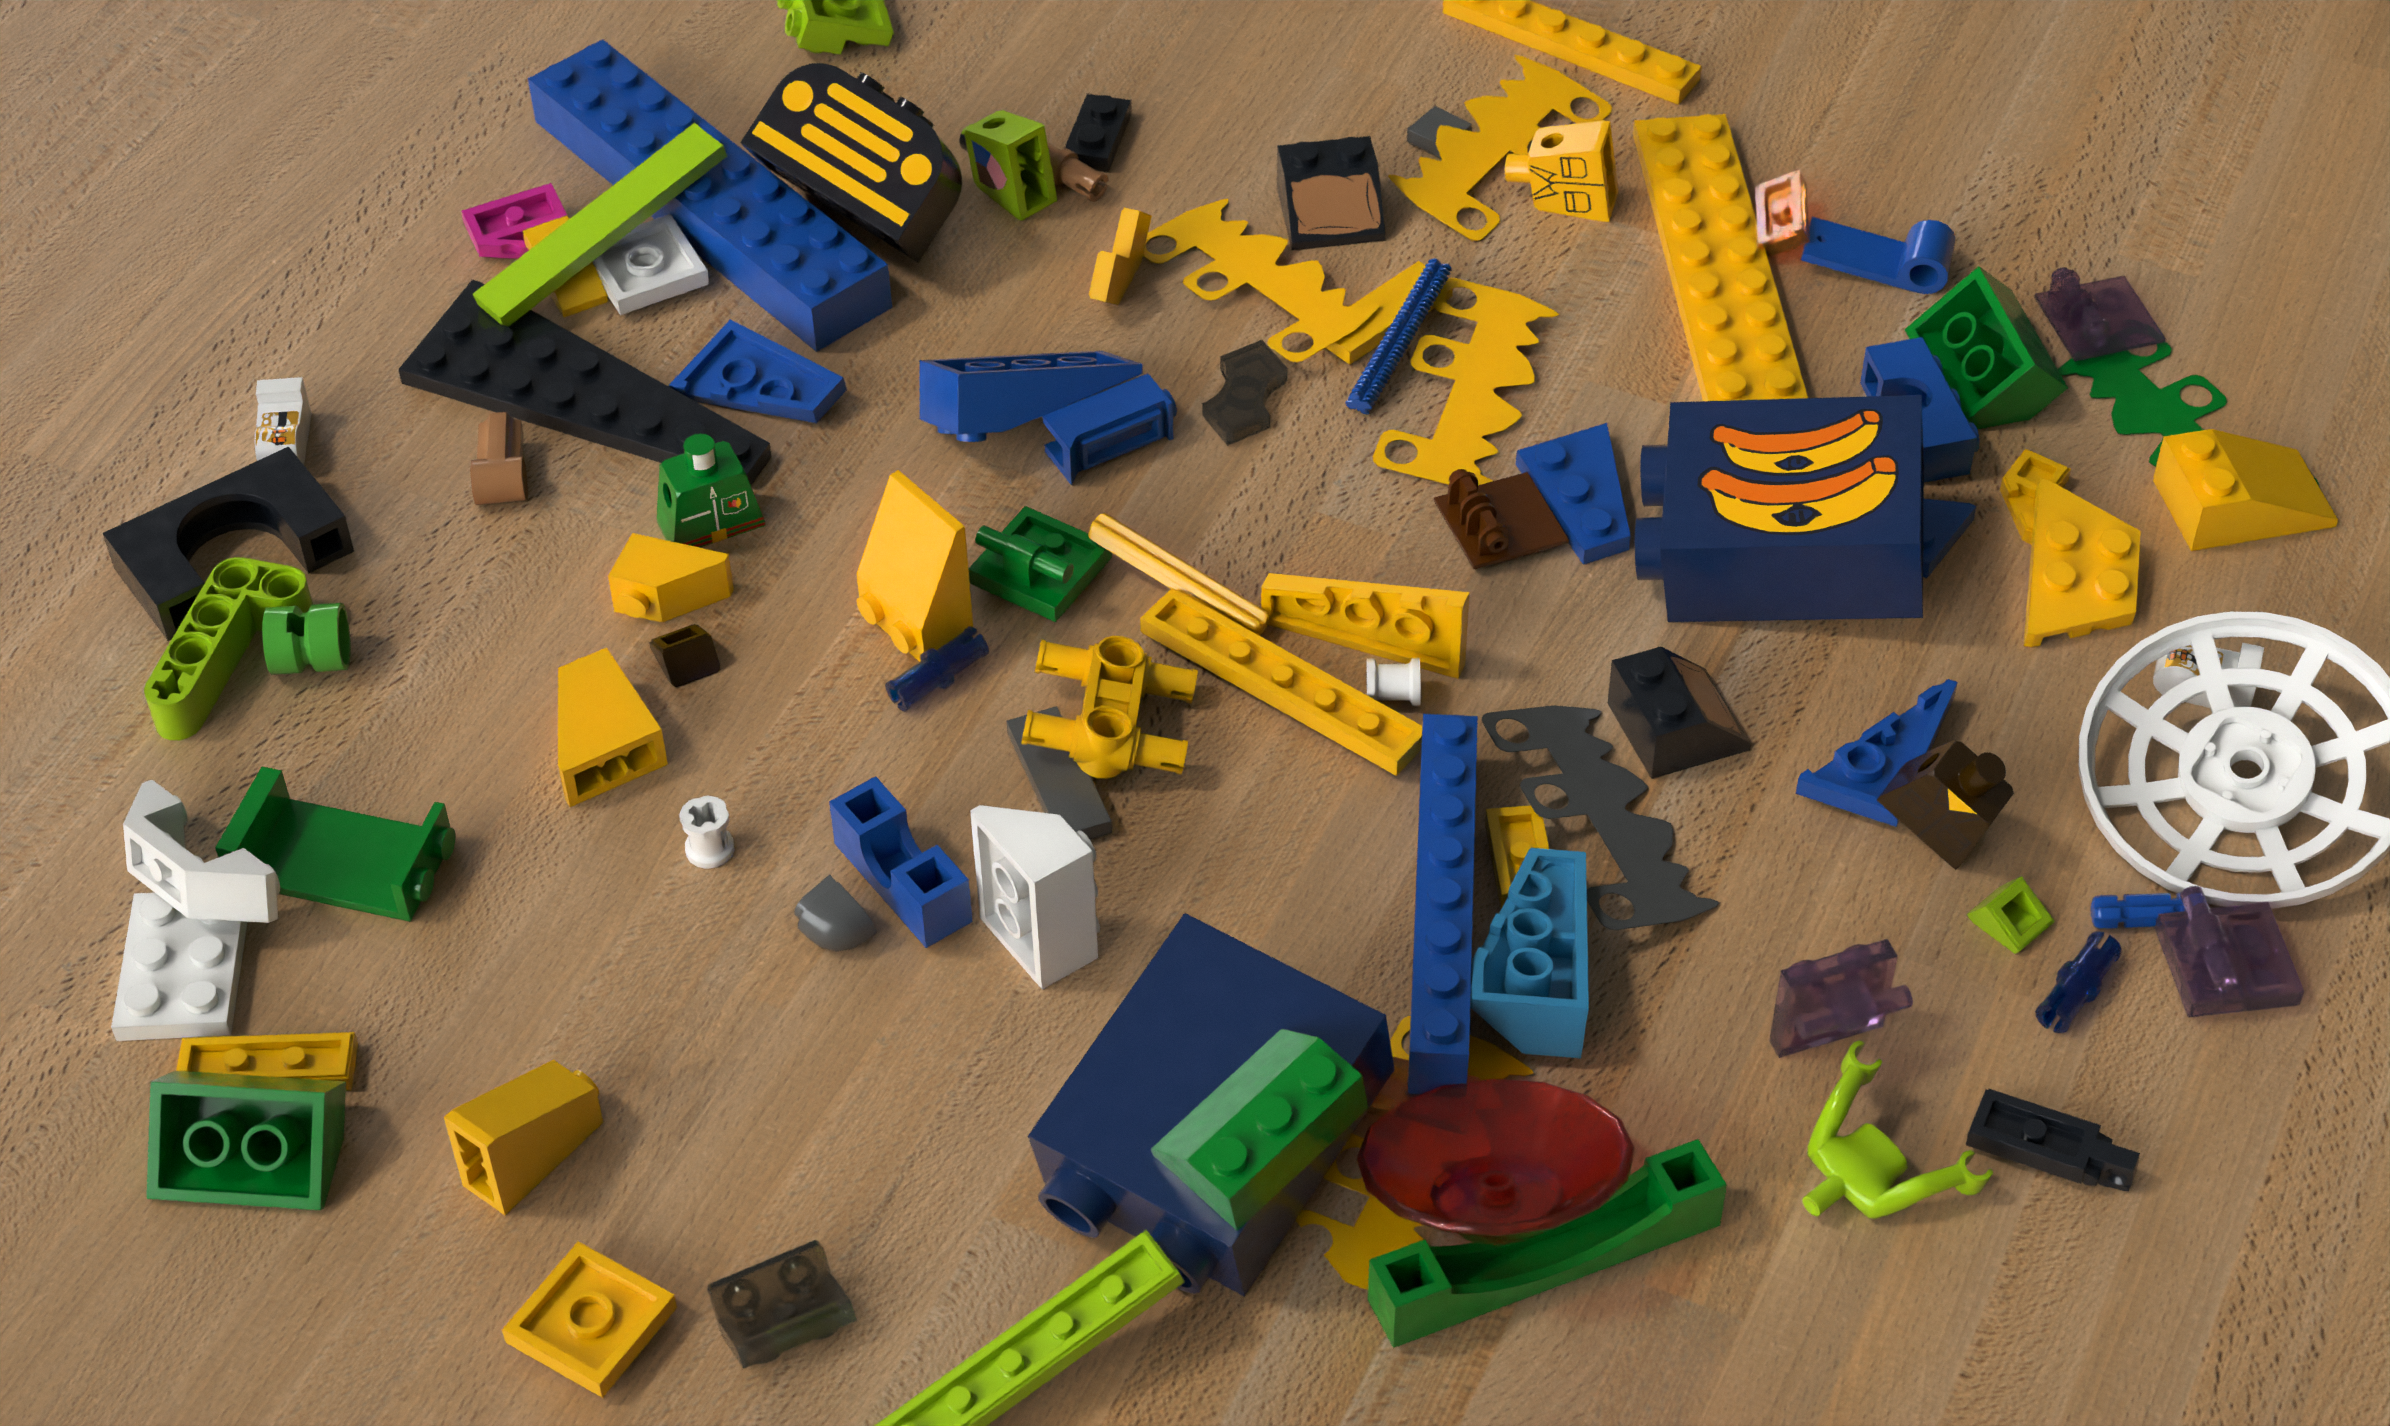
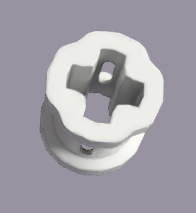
(1394, 681)
(706, 824)

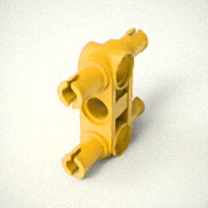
(1106, 733)

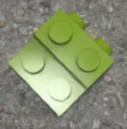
(828, 23)

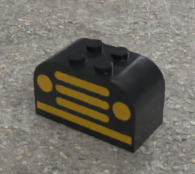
(859, 154)

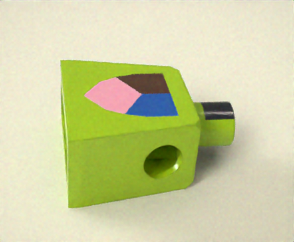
(1011, 162)

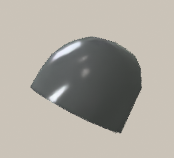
(833, 917)

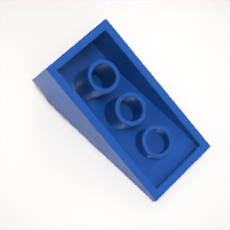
(1006, 391)

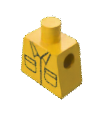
(1569, 170)

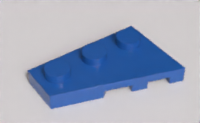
(758, 376)
(1582, 490)

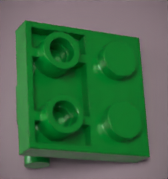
(1037, 563)

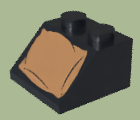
(1330, 192)
(1672, 712)

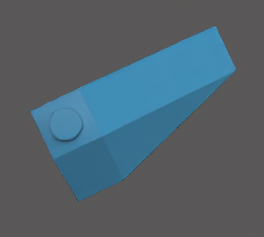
(1535, 959)

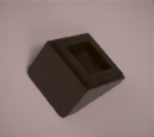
(686, 654)

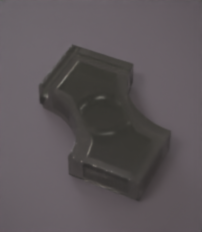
(1249, 380)

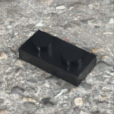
(1099, 130)

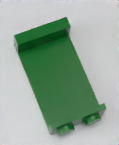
(339, 853)

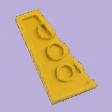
(1374, 618)

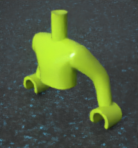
(1867, 1161)

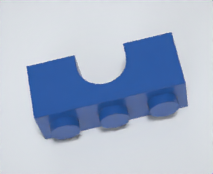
(1911, 369)
(918, 886)

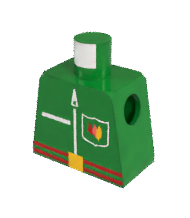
(705, 494)

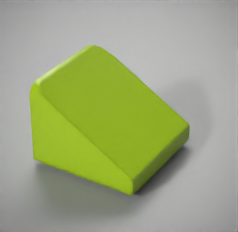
(2012, 915)

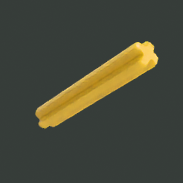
(1175, 572)

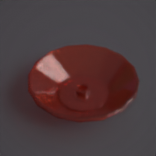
(1496, 1159)

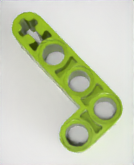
(215, 639)

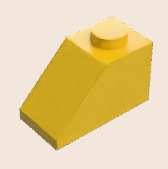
(667, 578)

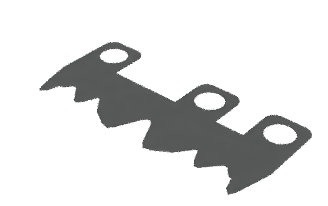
(1602, 793)

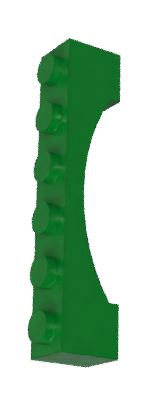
(1440, 1286)

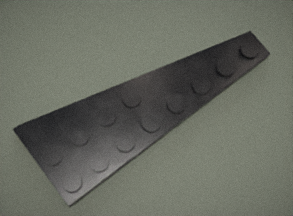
(564, 385)

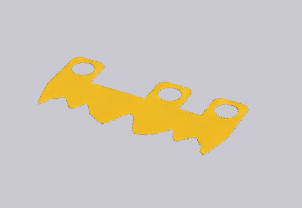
(1504, 127)
(1253, 261)
(1477, 369)
(1377, 1227)

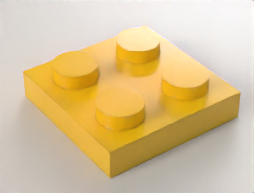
(590, 1319)

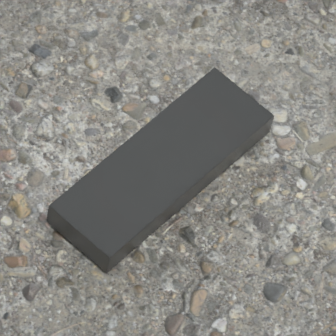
(1061, 783)

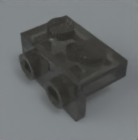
(779, 1304)

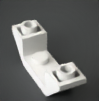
(221, 889)

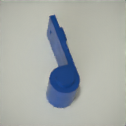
(1913, 265)

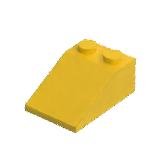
(2237, 489)
(915, 570)

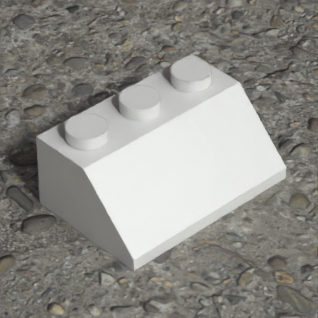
(1036, 889)

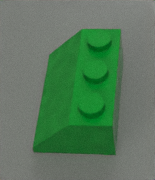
(1989, 352)
(1264, 1124)
(244, 1139)

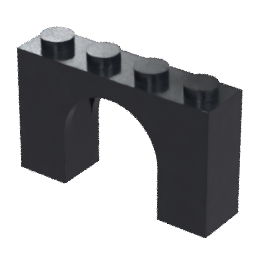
(264, 496)

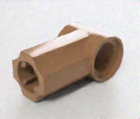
(500, 468)

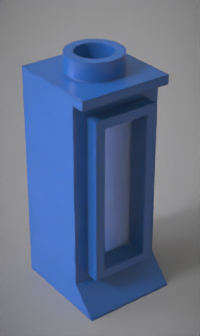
(1109, 425)

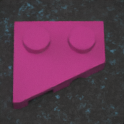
(499, 224)

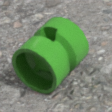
(305, 639)

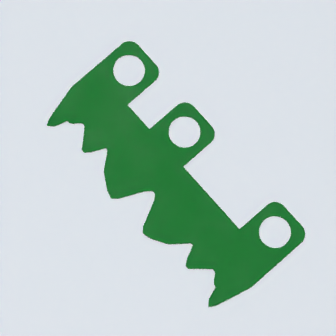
(2139, 403)

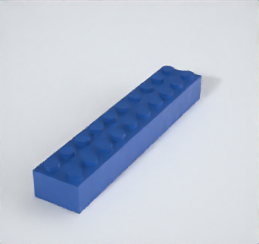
(734, 215)

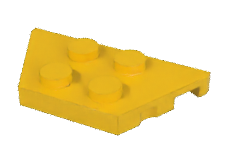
(2079, 567)

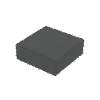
(1425, 129)

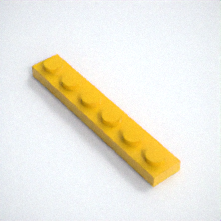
(1582, 45)
(1283, 681)

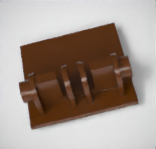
(1498, 518)

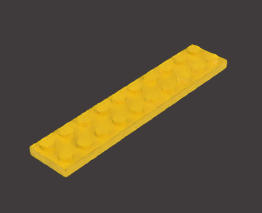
(1714, 260)

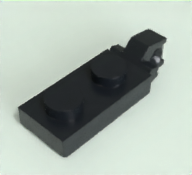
(2050, 1142)

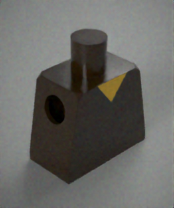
(1949, 798)

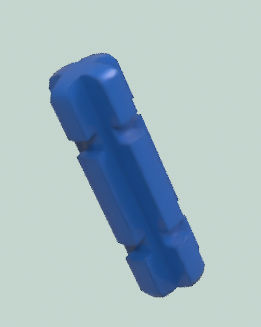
(2133, 910)

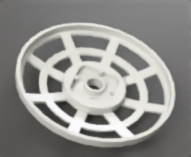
(2236, 735)

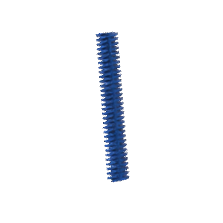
(1398, 336)

